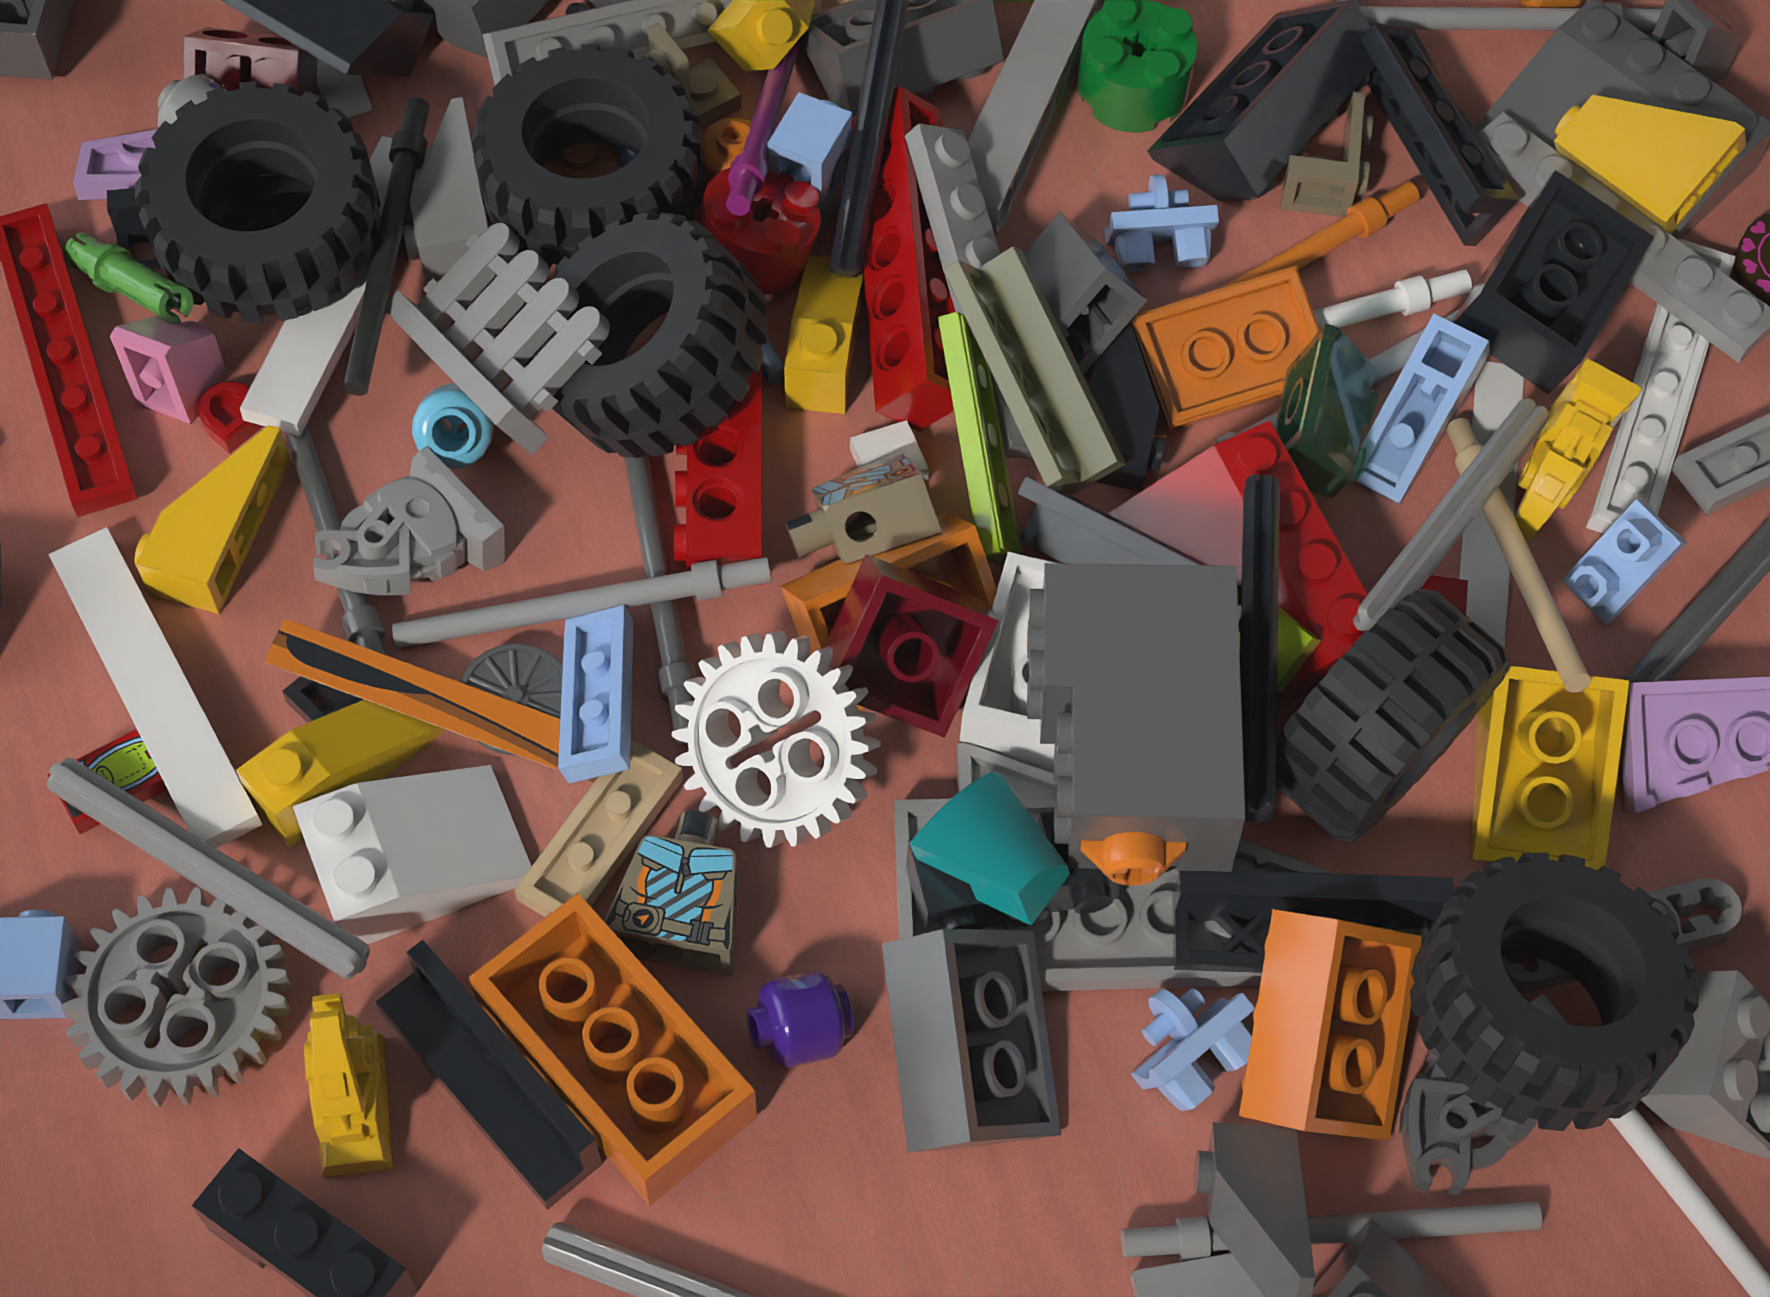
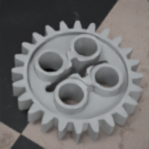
(123, 977)

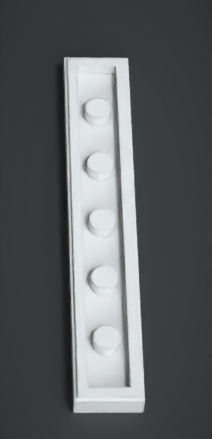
(313, 342)
(1655, 421)
(155, 690)

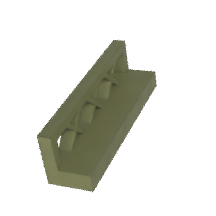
(1035, 371)

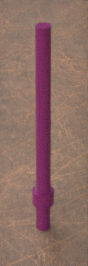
(749, 167)

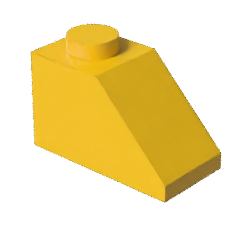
(761, 31)

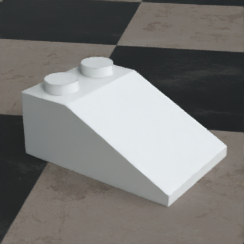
(998, 691)
(411, 848)

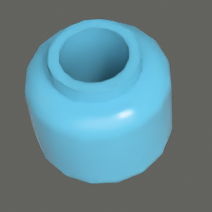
(450, 445)

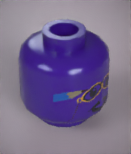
(801, 1019)

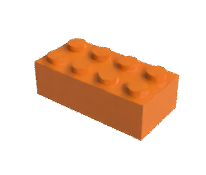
(615, 1048)

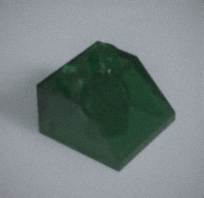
(1325, 410)

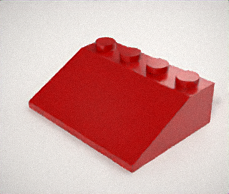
(1202, 515)

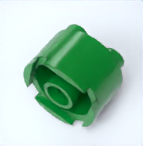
(1137, 64)

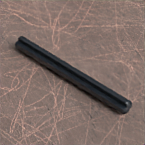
(868, 138)
(1259, 643)

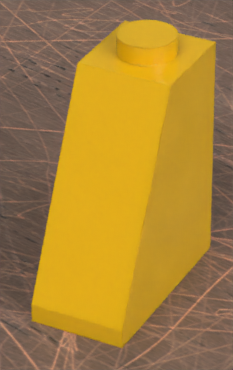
(1649, 154)

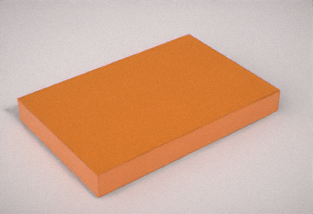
(1224, 347)

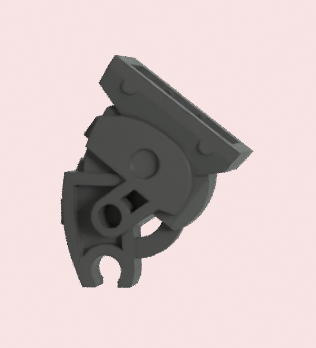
(1442, 1125)

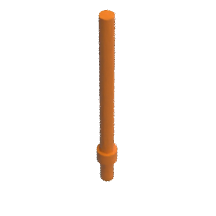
(1361, 220)

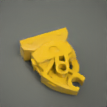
(1571, 442)
(348, 1090)

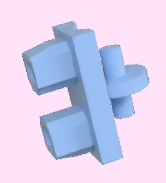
(1161, 218)
(1623, 561)
(1174, 1066)

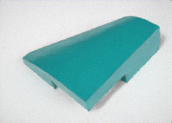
(995, 847)

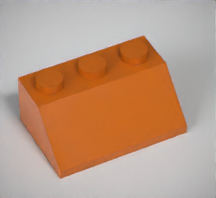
(948, 557)
(1329, 1026)

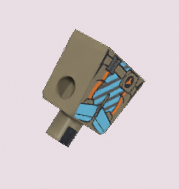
(890, 506)
(680, 899)

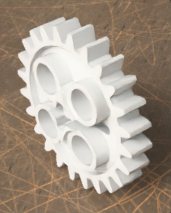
(748, 684)

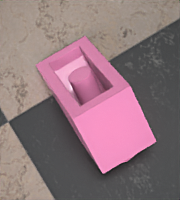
(168, 364)

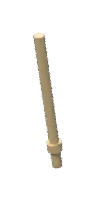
(1523, 567)

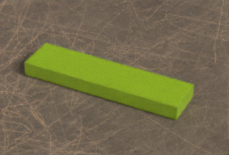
(980, 439)

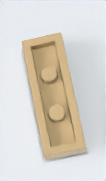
(600, 832)

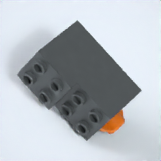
(1142, 714)

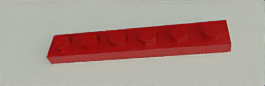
(63, 362)

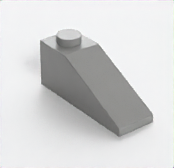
(446, 198)

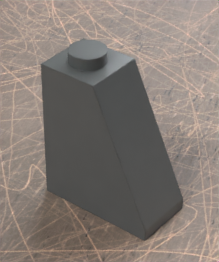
(1083, 288)

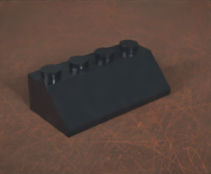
(348, 34)
(1268, 101)

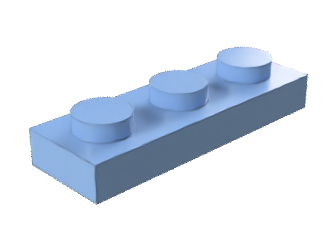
(596, 694)

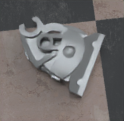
(410, 533)

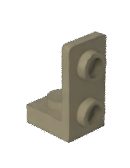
(703, 82)
(1330, 185)

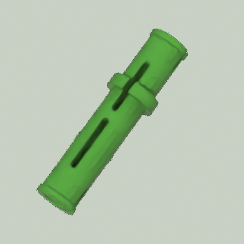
(118, 272)

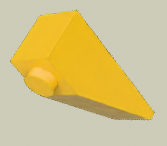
(822, 339)
(211, 526)
(327, 755)

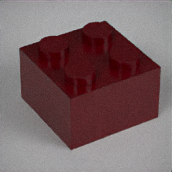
(909, 644)

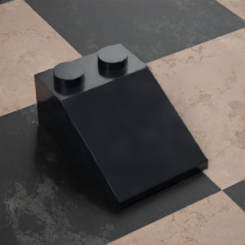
(1554, 282)

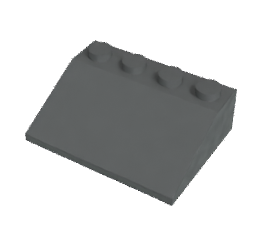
(1613, 59)

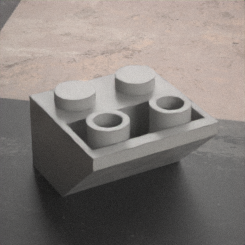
(1723, 1071)

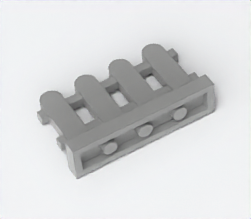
(506, 354)

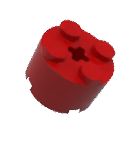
(775, 233)

